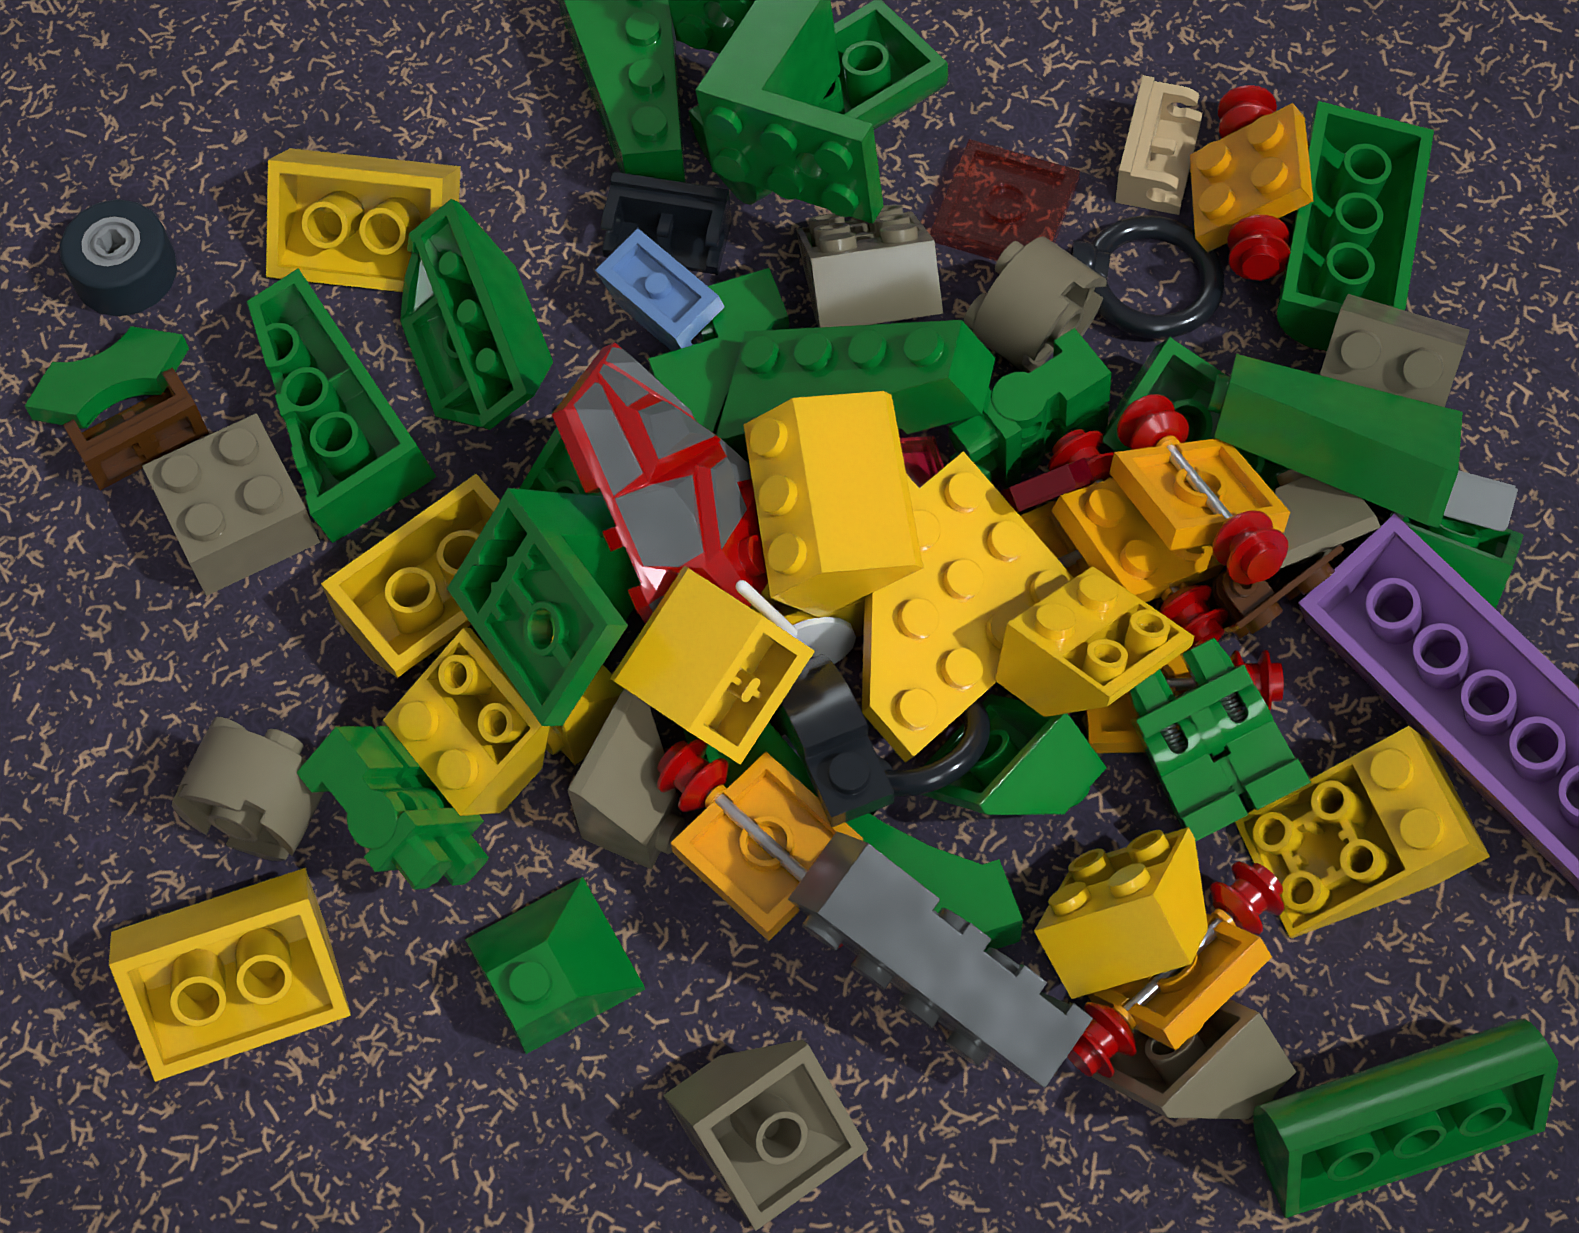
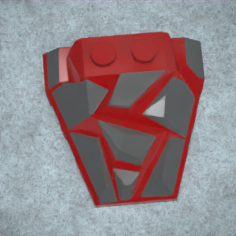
(664, 478)

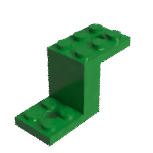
(765, 102)
(545, 575)

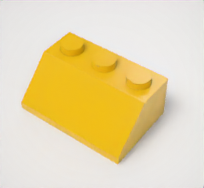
(349, 215)
(832, 499)
(397, 590)
(228, 974)

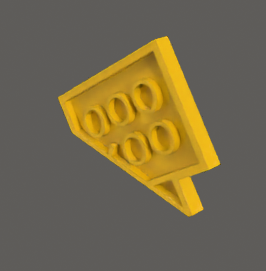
(941, 630)

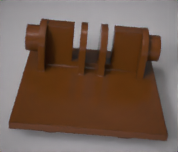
(1256, 604)

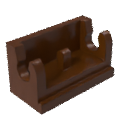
(139, 433)

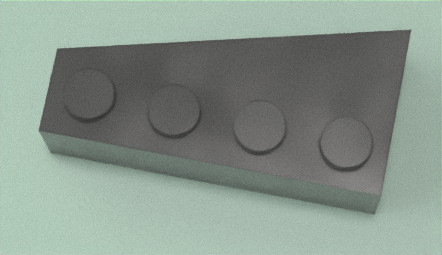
(936, 962)

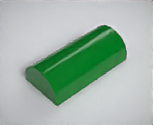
(881, 76)
(1361, 223)
(1406, 1116)

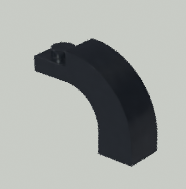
(833, 743)

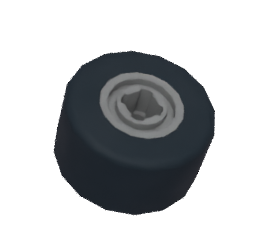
(118, 257)

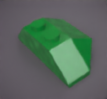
(469, 322)

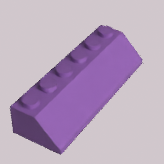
(1460, 682)

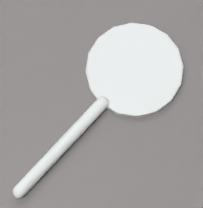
(824, 635)

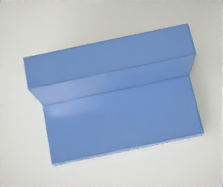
(658, 291)

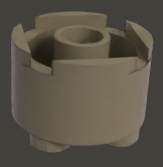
(1034, 302)
(248, 790)

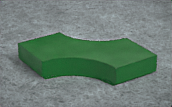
(92, 385)

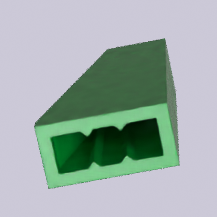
(1343, 435)

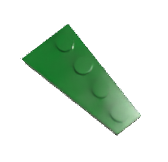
(632, 79)
(929, 368)
(335, 414)

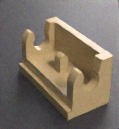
(1159, 147)

